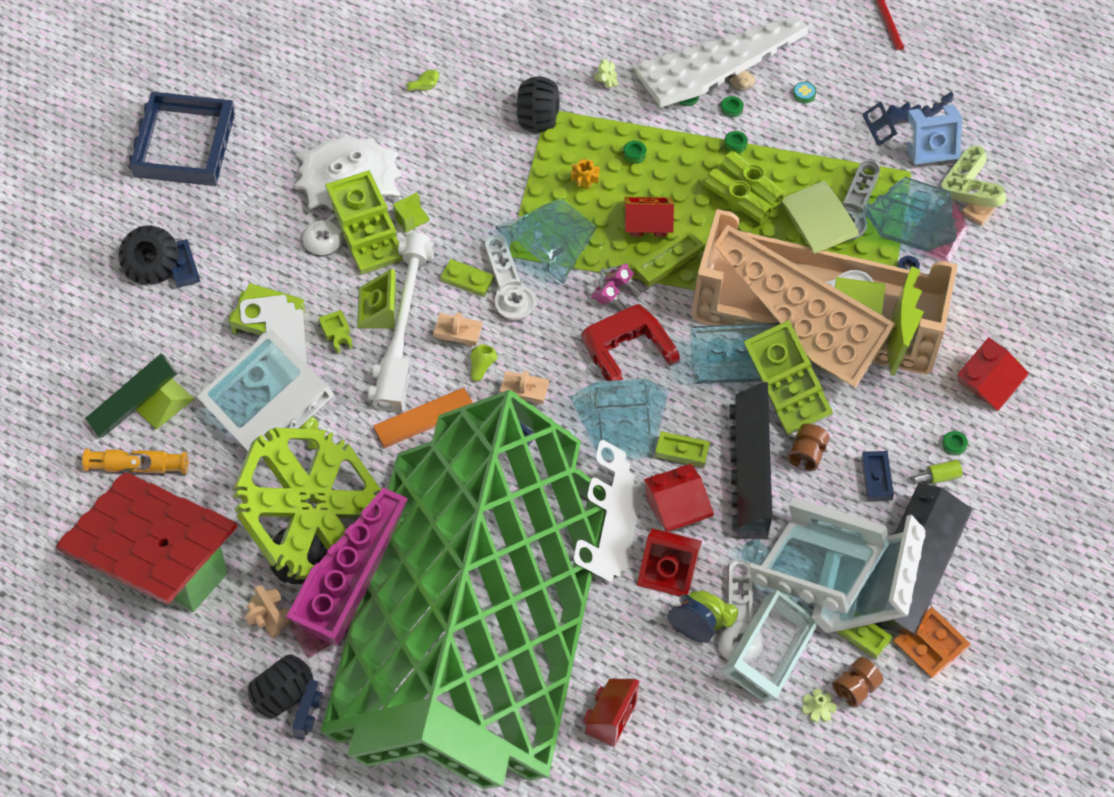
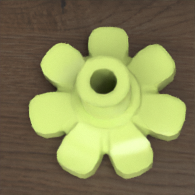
(606, 74)
(818, 706)

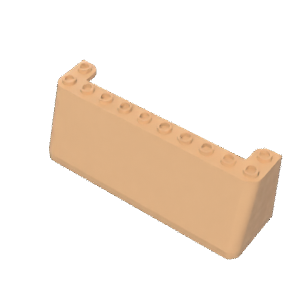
(727, 300)

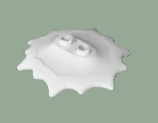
(343, 159)

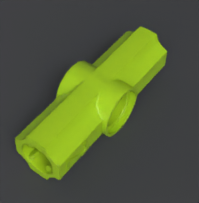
(754, 177)
(738, 196)

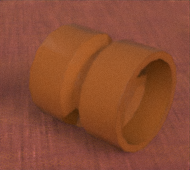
(809, 446)
(861, 679)

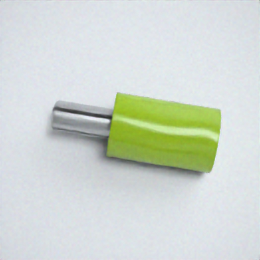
(940, 472)

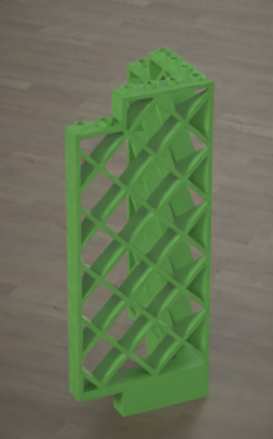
(444, 487)

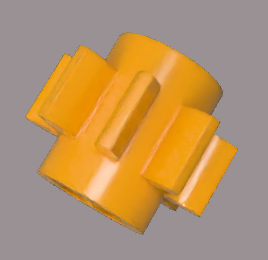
(584, 173)

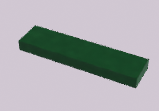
(131, 395)

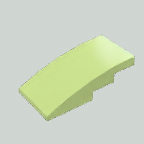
(819, 217)

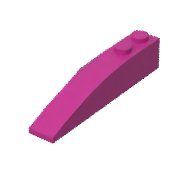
(344, 574)

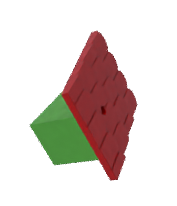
(152, 541)

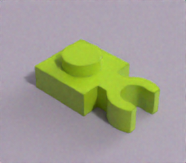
(337, 329)

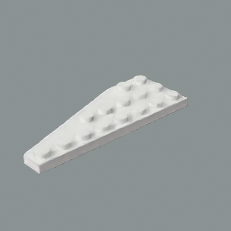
(697, 68)

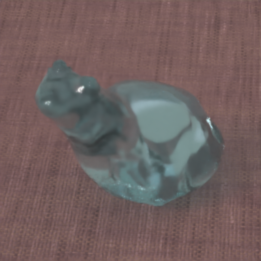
(755, 552)

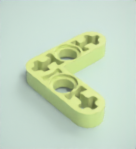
(961, 184)

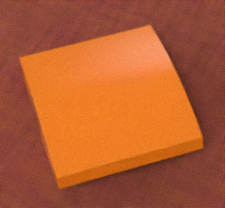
(924, 646)

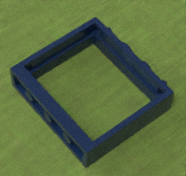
(182, 104)

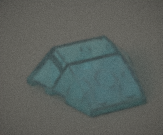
(914, 215)
(553, 234)
(623, 415)

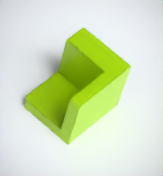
(410, 213)

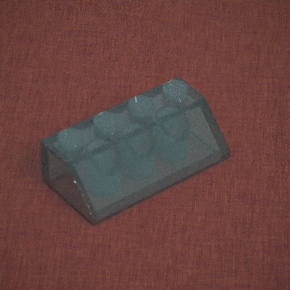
(720, 353)

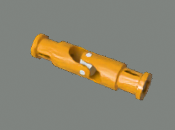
(116, 460)

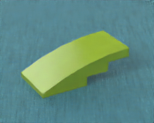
(364, 221)
(906, 320)
(789, 376)

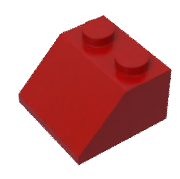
(648, 215)
(992, 374)
(678, 497)
(669, 562)
(612, 710)

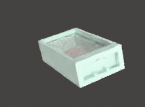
(771, 646)

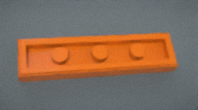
(419, 418)

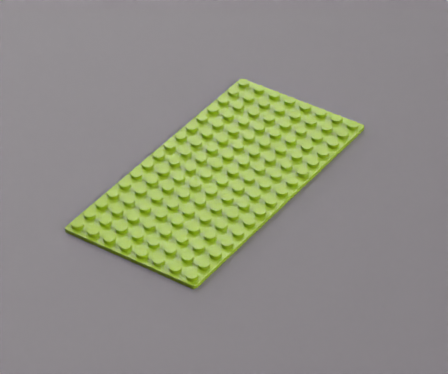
(677, 169)

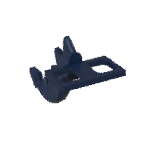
(896, 114)

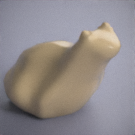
(742, 81)

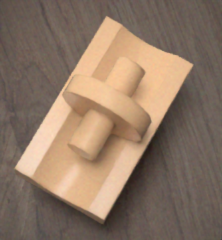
(457, 329)
(525, 386)
(264, 613)

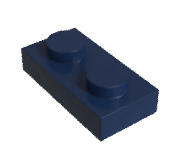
(186, 270)
(877, 475)
(304, 720)

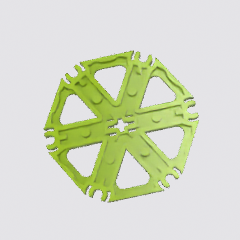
(296, 490)

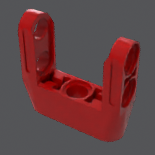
(625, 326)

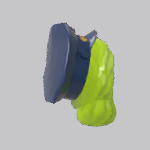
(701, 615)

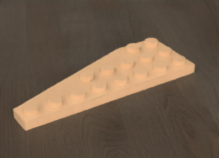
(830, 325)

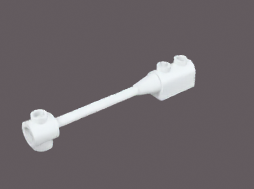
(394, 370)

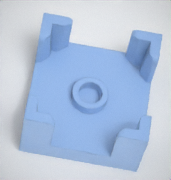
(936, 136)

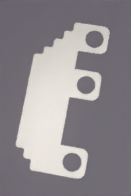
(282, 319)
(622, 509)

